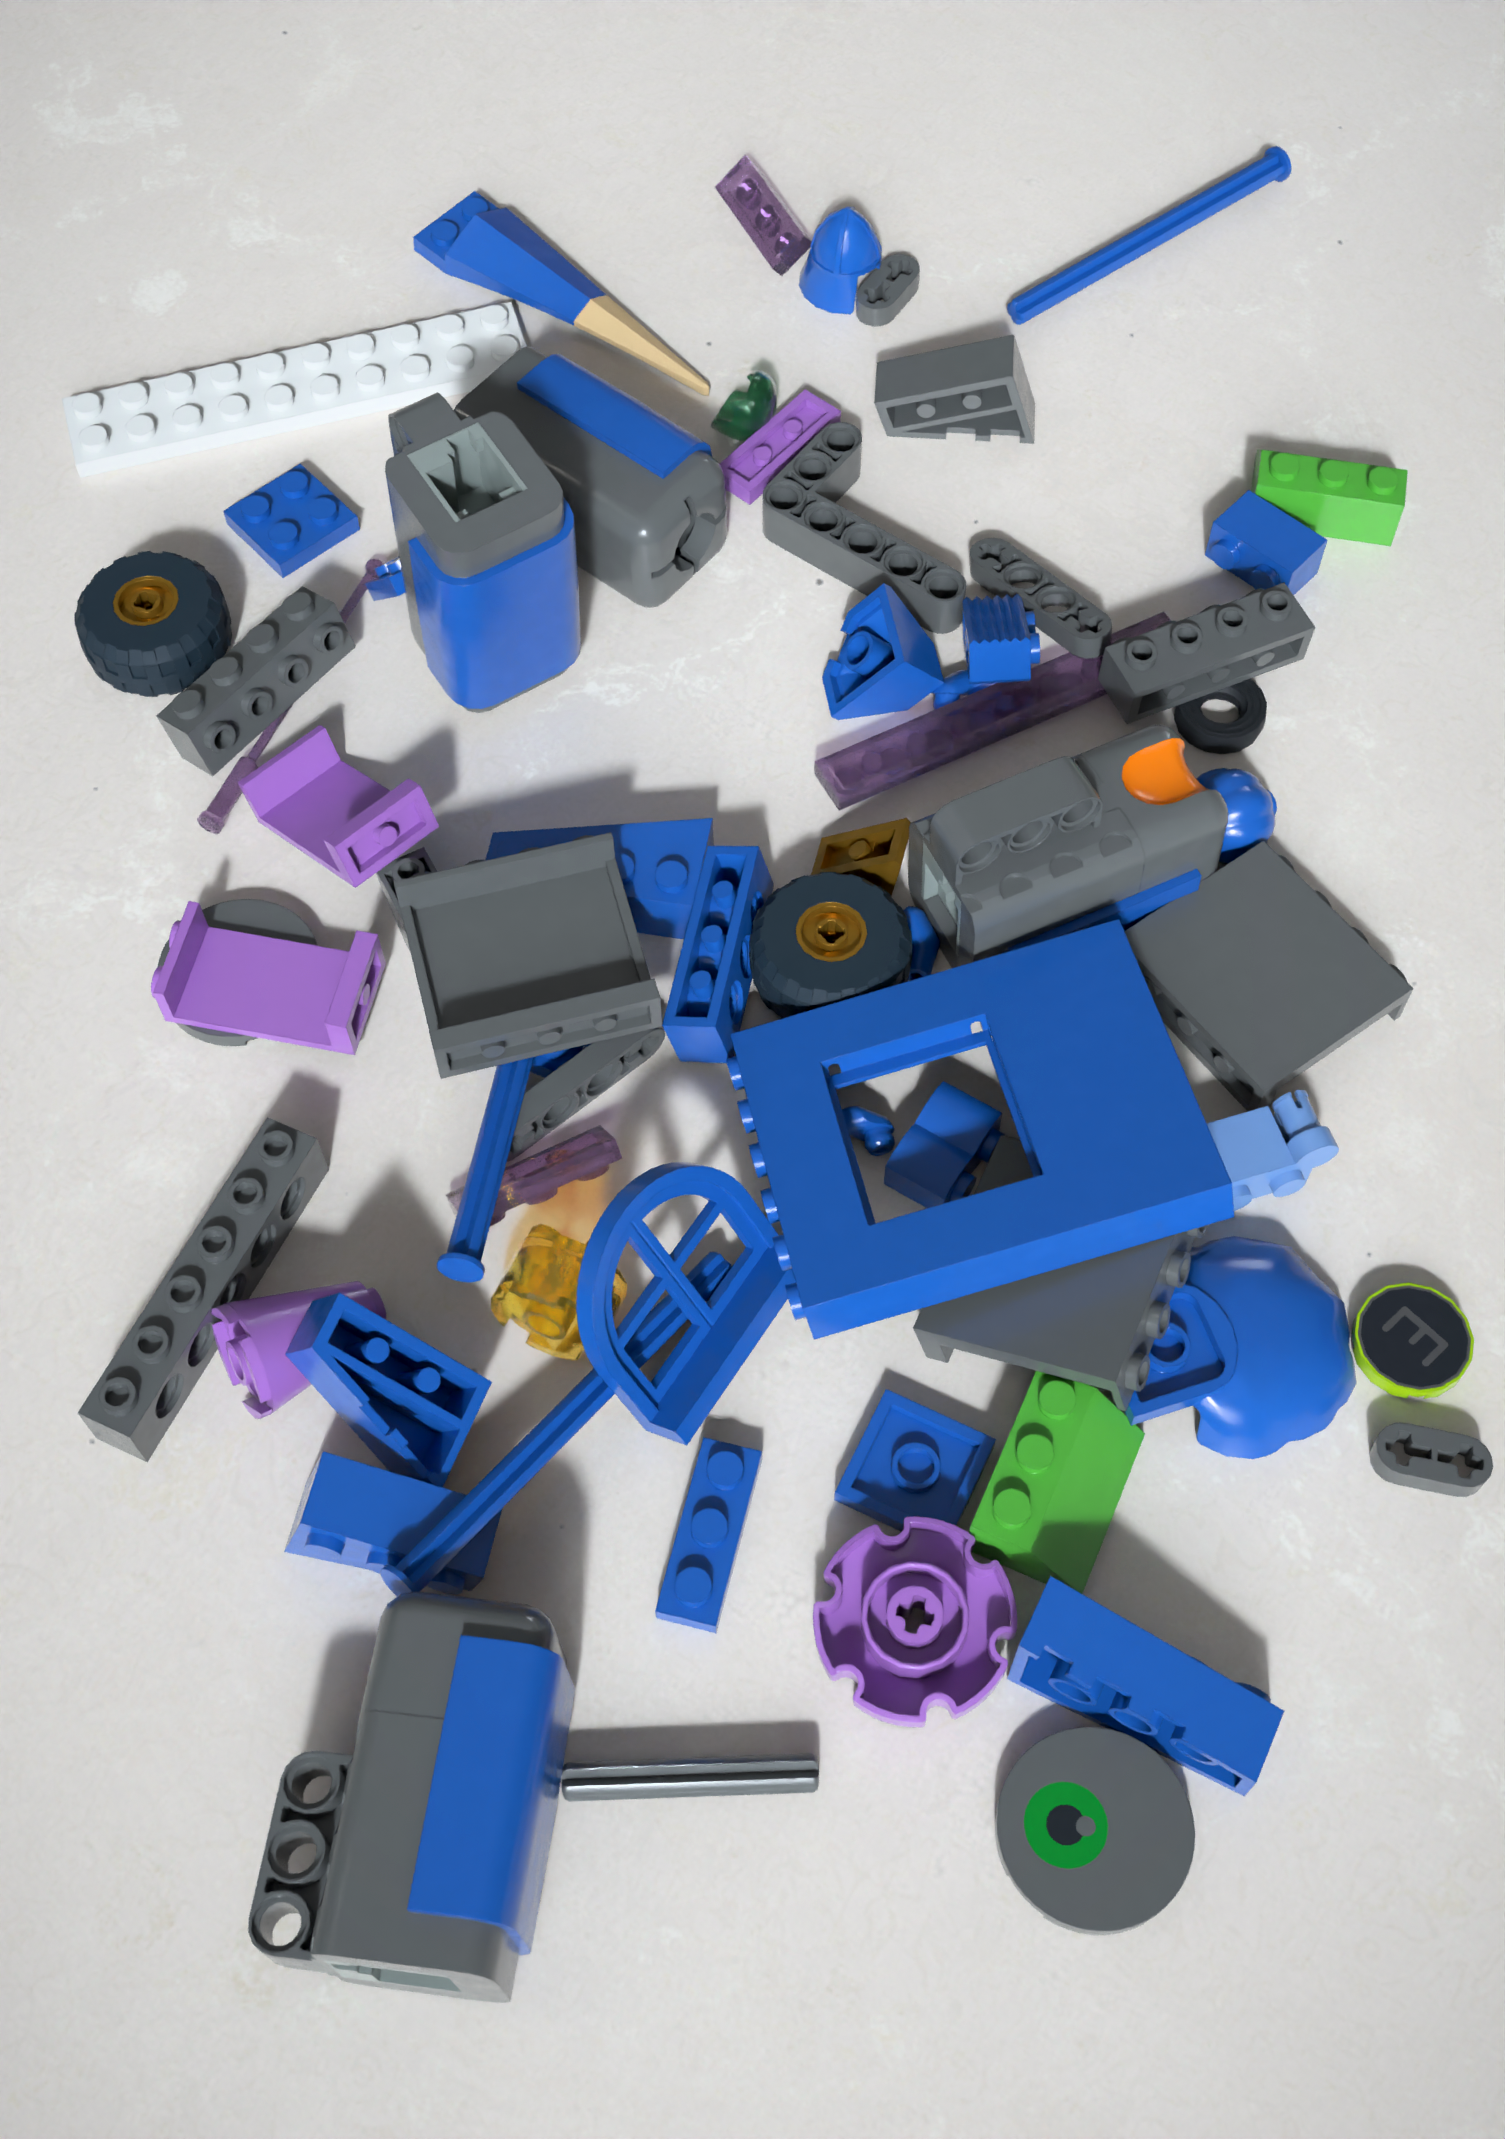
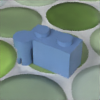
(1271, 1151)

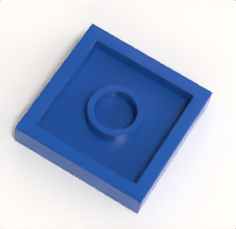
(913, 1464)

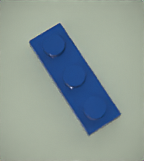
(709, 1535)

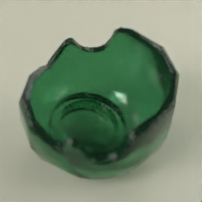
(747, 411)

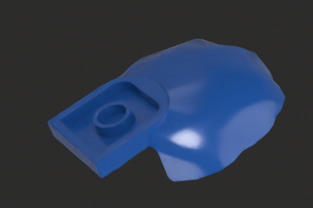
(1251, 1349)

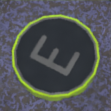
(1412, 1341)

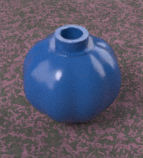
(1249, 809)

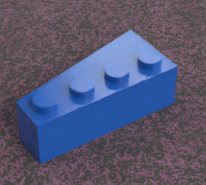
(655, 861)
(1144, 1688)

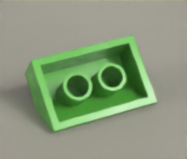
(1333, 495)
(1056, 1482)

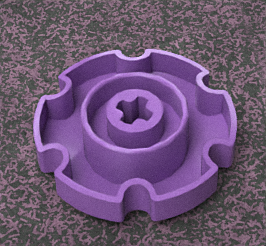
(942, 1663)

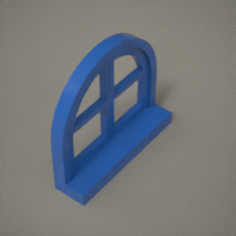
(721, 1329)

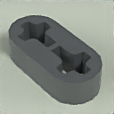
(880, 286)
(1432, 1455)

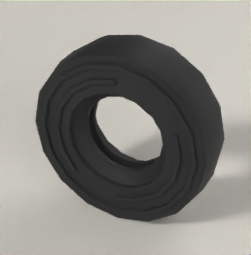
(1224, 737)

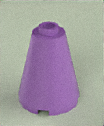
(258, 1333)

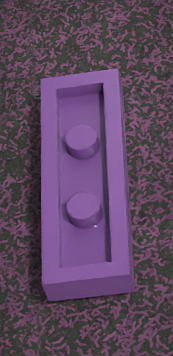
(775, 445)

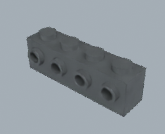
(299, 637)
(1205, 652)

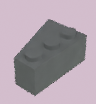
(957, 390)

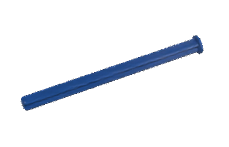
(1273, 166)
(485, 1174)
(541, 1443)

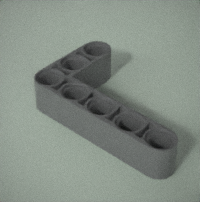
(808, 523)

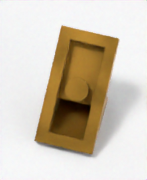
(866, 852)

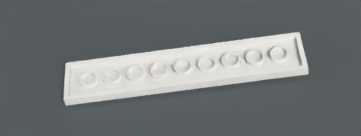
(288, 389)

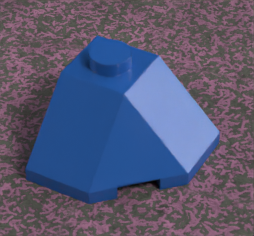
(883, 661)

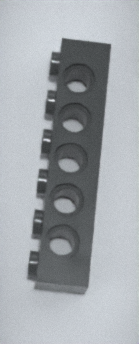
(217, 1266)

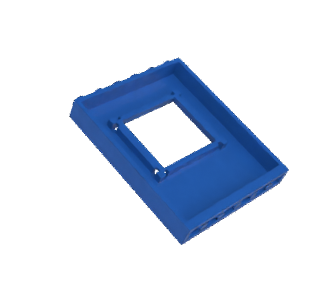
(1091, 1094)

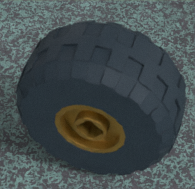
(153, 623)
(827, 943)

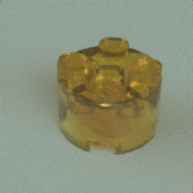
(542, 1291)

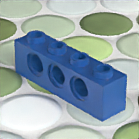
(714, 959)

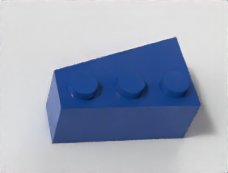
(388, 1386)
(377, 1517)

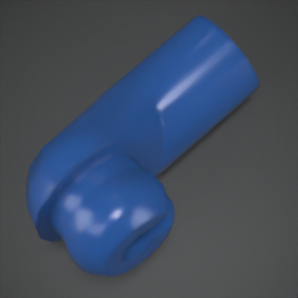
(954, 686)
(924, 943)
(871, 1128)

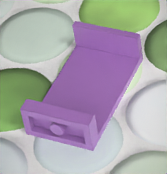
(336, 810)
(268, 984)

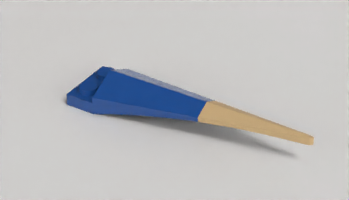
(508, 257)

